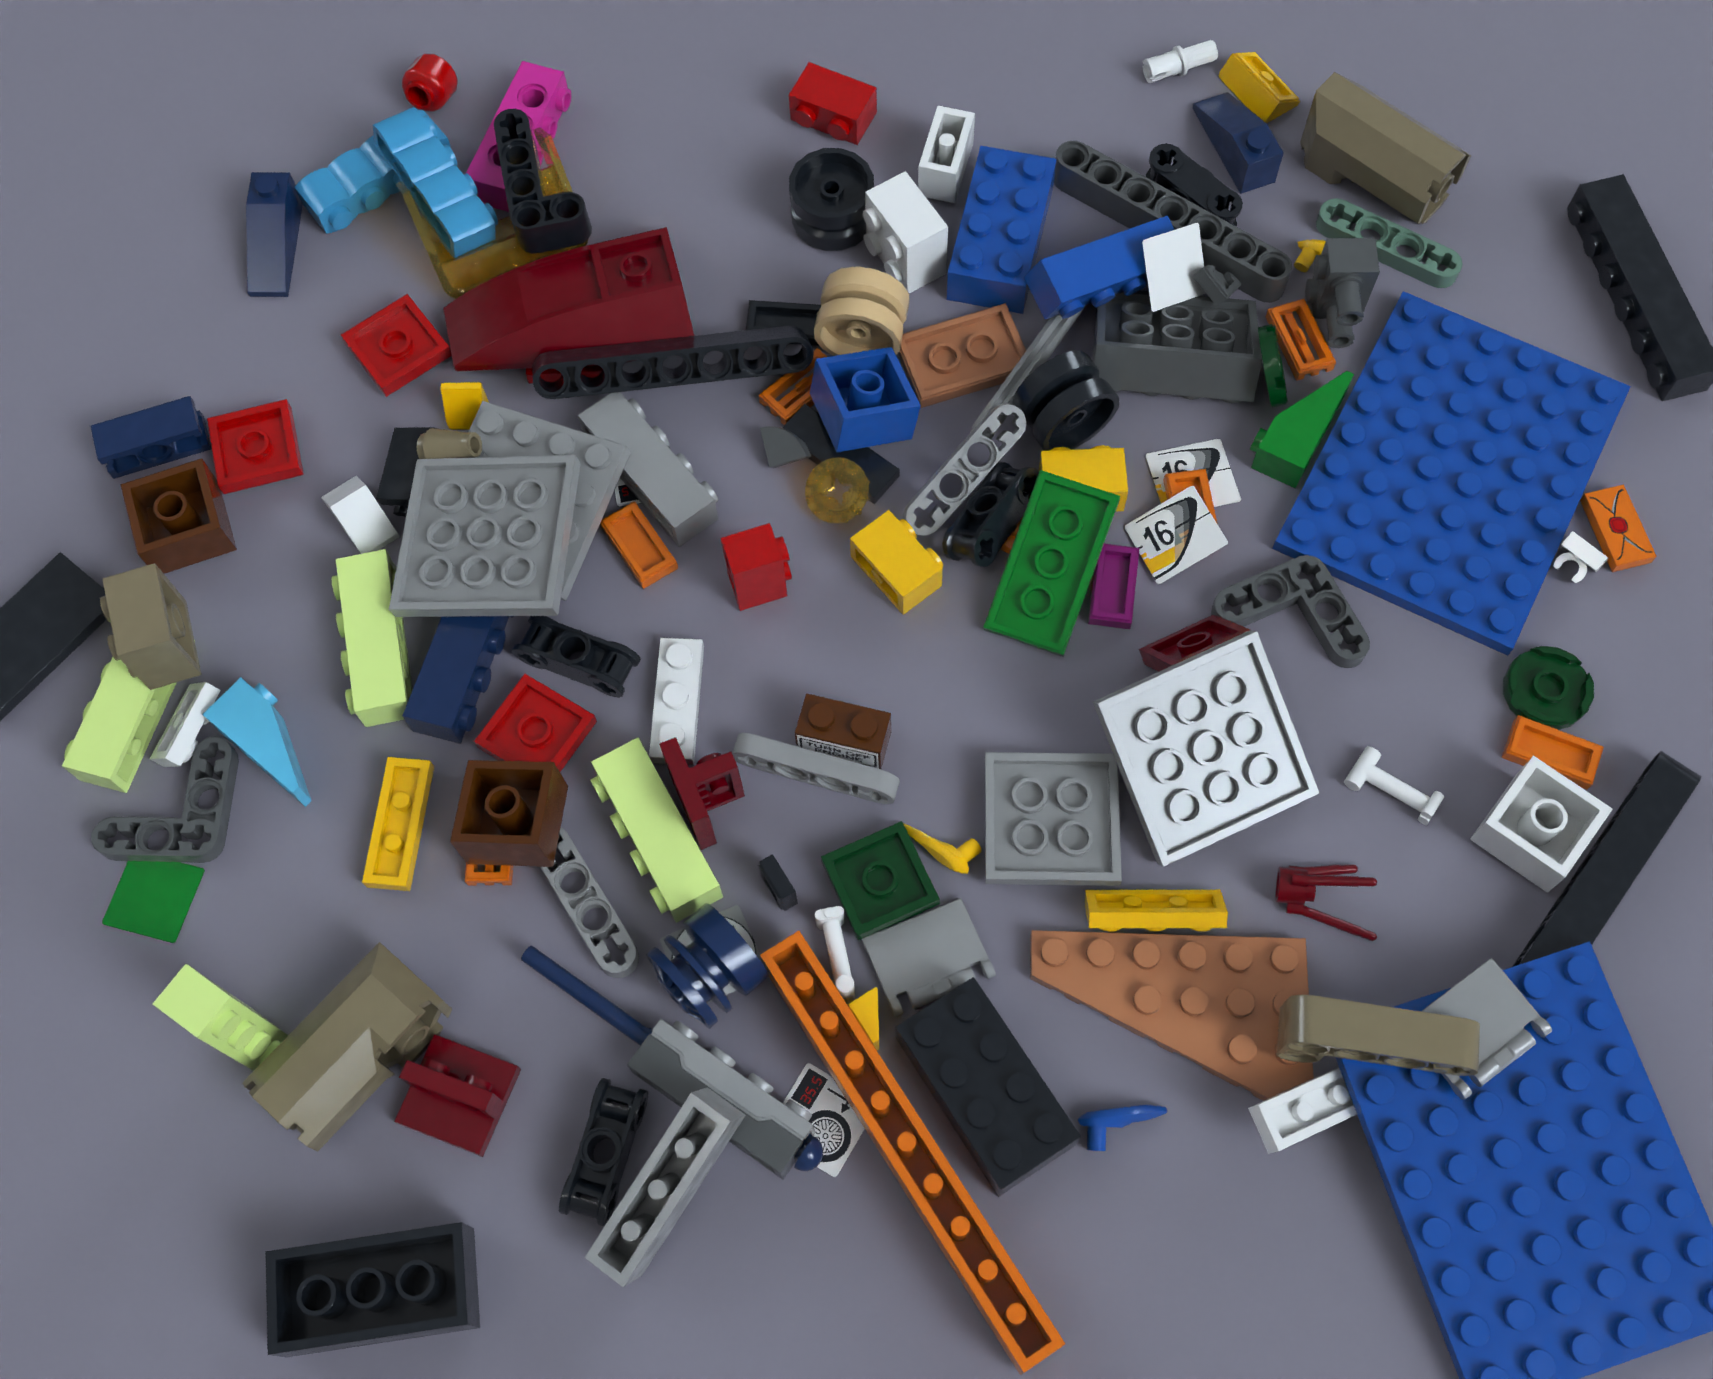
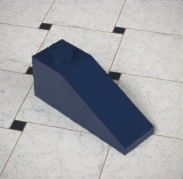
(1241, 141)
(272, 233)

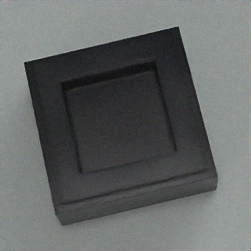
(777, 883)

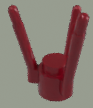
(1299, 885)

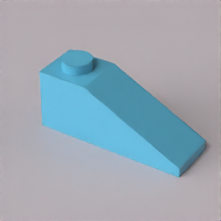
(259, 731)

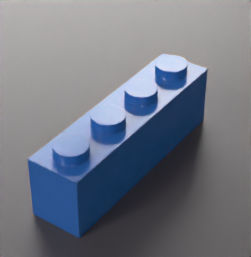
(1093, 271)

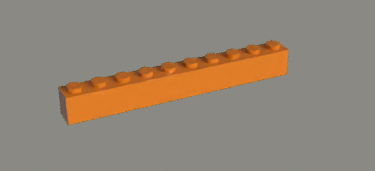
(912, 1155)

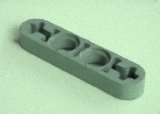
(1392, 236)

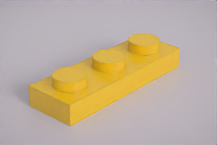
(398, 824)
(1155, 909)

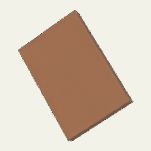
(961, 355)

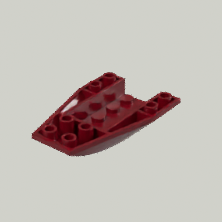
(571, 301)

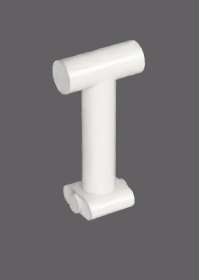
(1366, 770)
(830, 922)

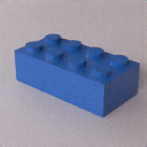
(1000, 228)

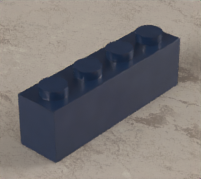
(455, 676)

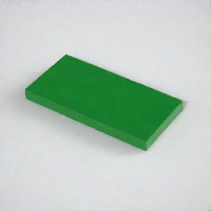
(1051, 563)

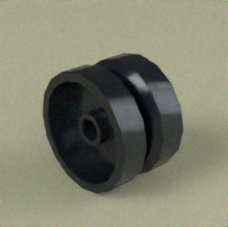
(830, 198)
(1066, 401)

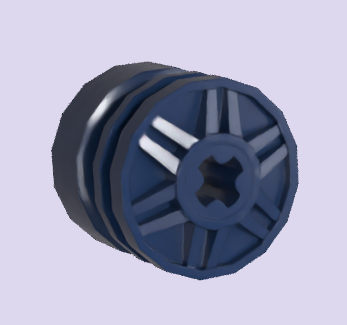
(707, 965)

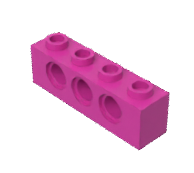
(543, 97)

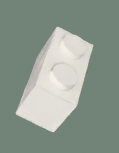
(946, 154)

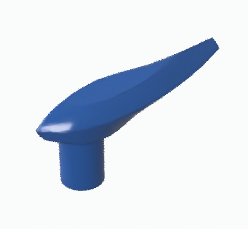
(1116, 1117)

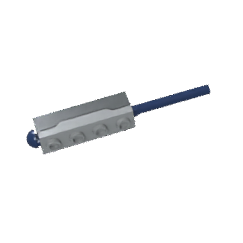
(677, 1066)

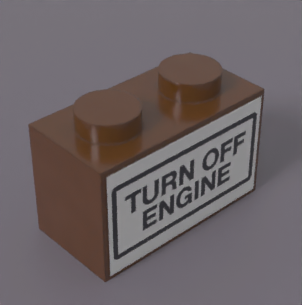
(844, 730)

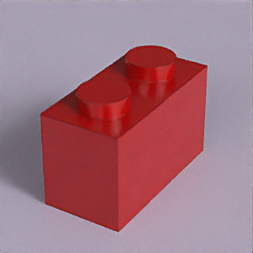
(833, 103)
(756, 566)

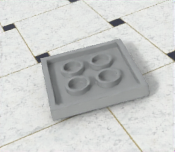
(1052, 819)

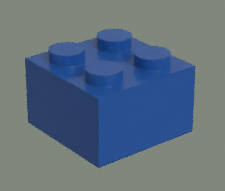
(864, 399)

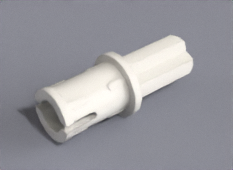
(1179, 61)

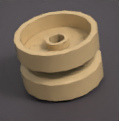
(861, 311)

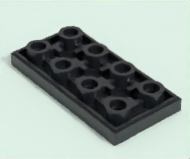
(45, 626)

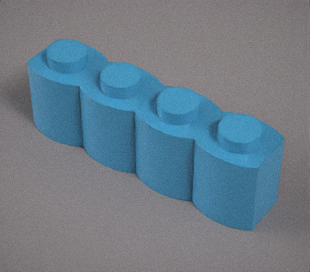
(435, 182)
(350, 185)

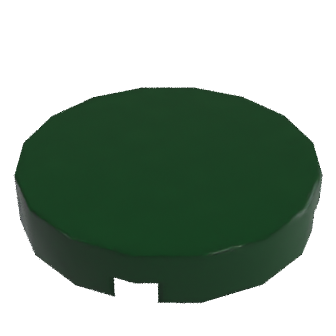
(1272, 365)
(1548, 687)

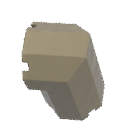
(1379, 148)
(347, 1046)

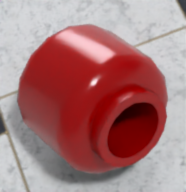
(429, 82)

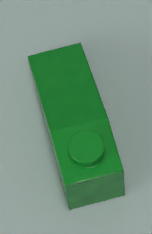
(1296, 432)

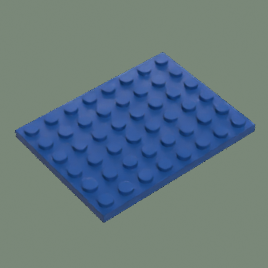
(1454, 471)
(1548, 1197)

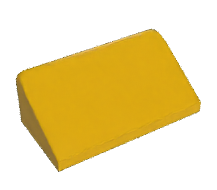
(1257, 86)

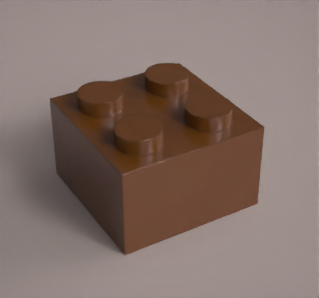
(178, 516)
(509, 813)

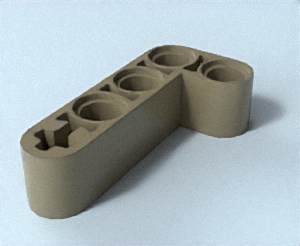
(1376, 1034)

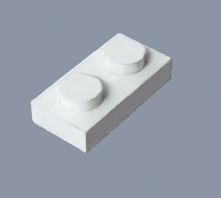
(179, 737)

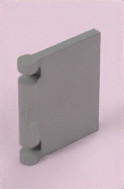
(927, 955)
(1502, 1013)

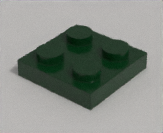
(880, 880)

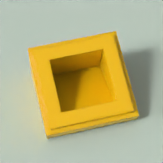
(462, 403)
(867, 1014)

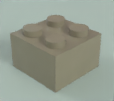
(150, 627)

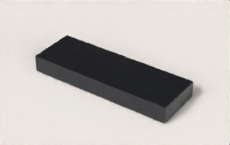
(809, 427)

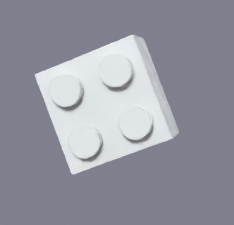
(905, 232)
(1541, 824)

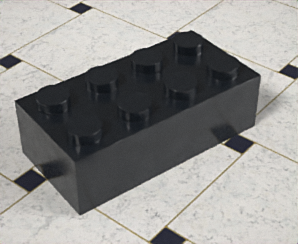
(986, 1086)
(371, 1290)

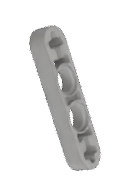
(968, 473)
(816, 768)
(587, 898)

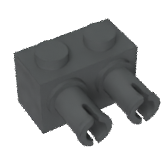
(1343, 285)

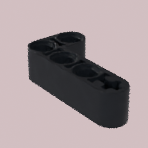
(538, 220)

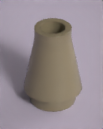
(448, 444)

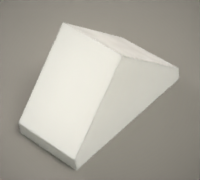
(360, 516)

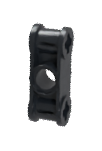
(1193, 182)
(990, 515)
(601, 666)
(603, 1180)

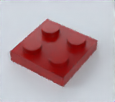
(396, 345)
(255, 446)
(535, 726)

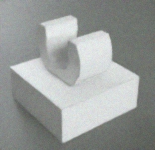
(1582, 553)

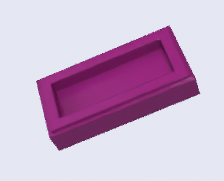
(1114, 587)

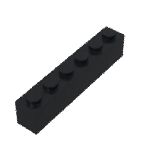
(1642, 287)

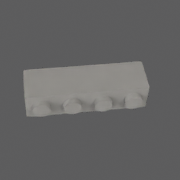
(653, 471)
(664, 1186)

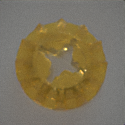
(822, 481)

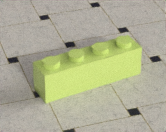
(373, 637)
(116, 729)
(656, 829)
(219, 1018)

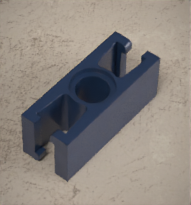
(150, 437)

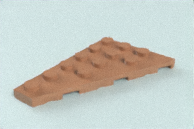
(1188, 994)

